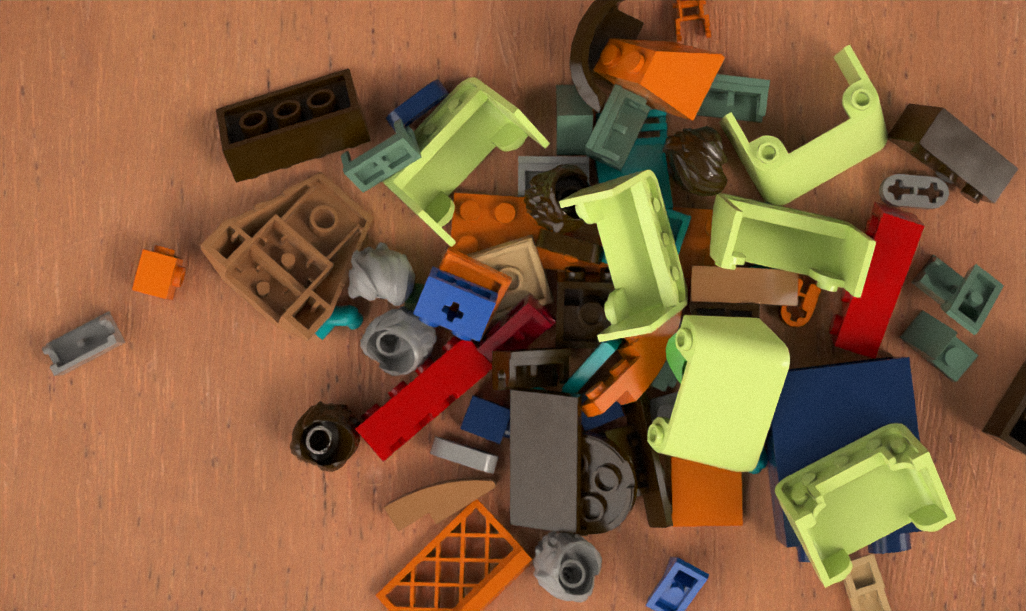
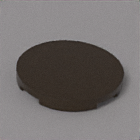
(606, 484)

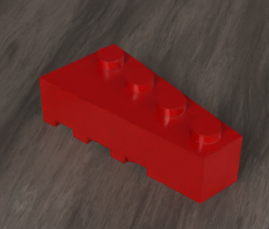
(865, 319)
(423, 398)

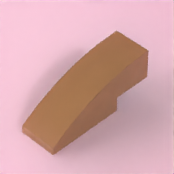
(744, 286)
(437, 499)

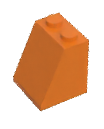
(663, 72)

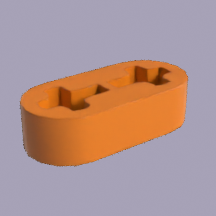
(807, 305)

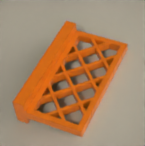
(487, 589)

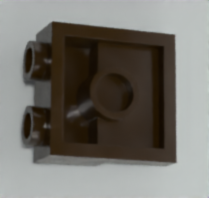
(581, 307)

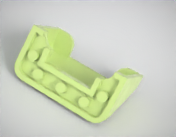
(725, 392)
(863, 497)

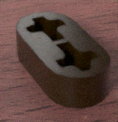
(570, 246)

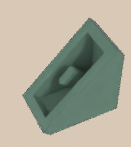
(573, 121)

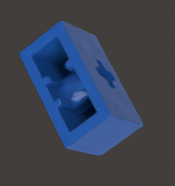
(440, 293)

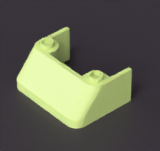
(453, 145)
(787, 176)
(791, 241)
(637, 251)

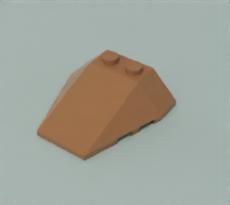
(291, 253)

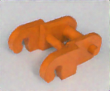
(686, 4)

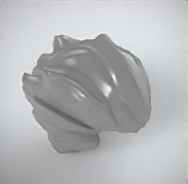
(381, 275)
(398, 341)
(566, 566)

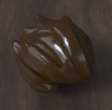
(697, 160)
(547, 191)
(326, 436)

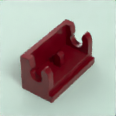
(517, 327)

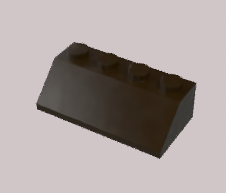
(292, 125)

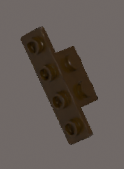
(645, 460)

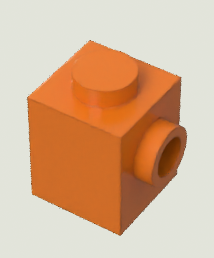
(159, 273)

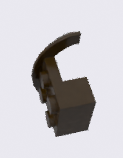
(592, 34)

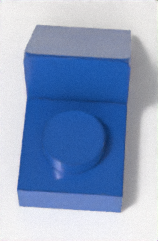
(677, 586)

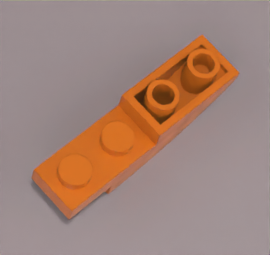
(633, 374)

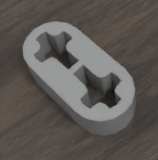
(914, 183)
(464, 454)

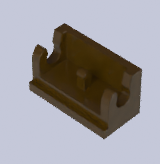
(529, 367)

